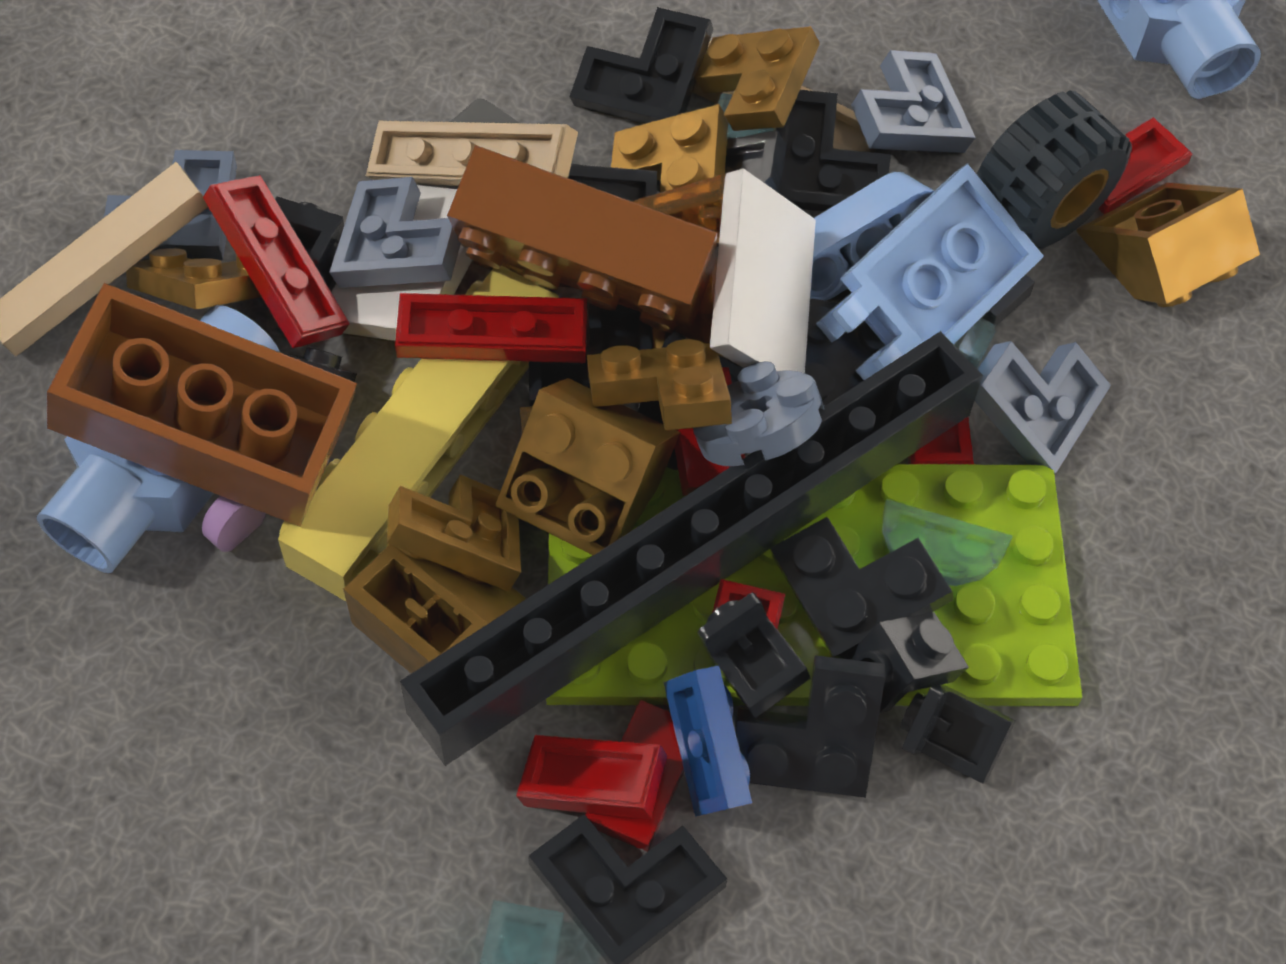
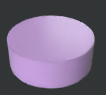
(230, 523)

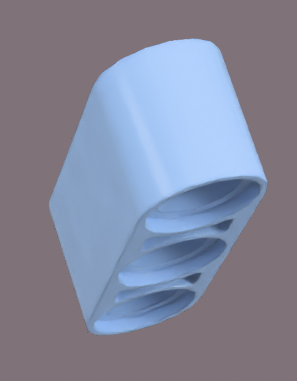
(858, 225)

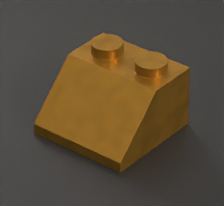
(1174, 240)

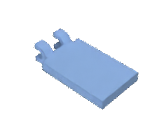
(934, 271)

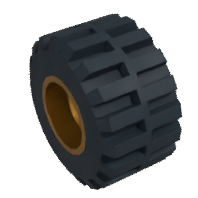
(1055, 166)

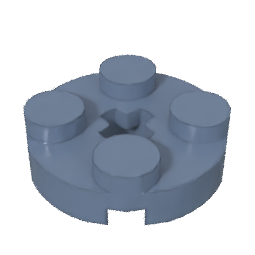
(769, 414)

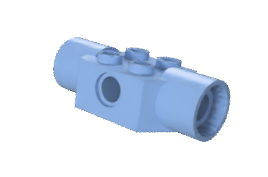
(1196, 37)
(115, 500)

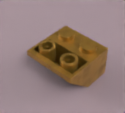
(585, 467)
(420, 606)

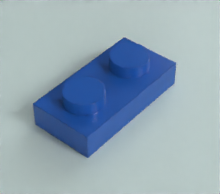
(707, 741)

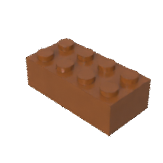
(582, 239)
(199, 404)

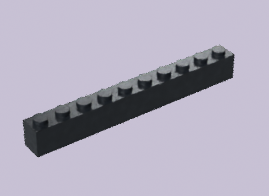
(685, 551)

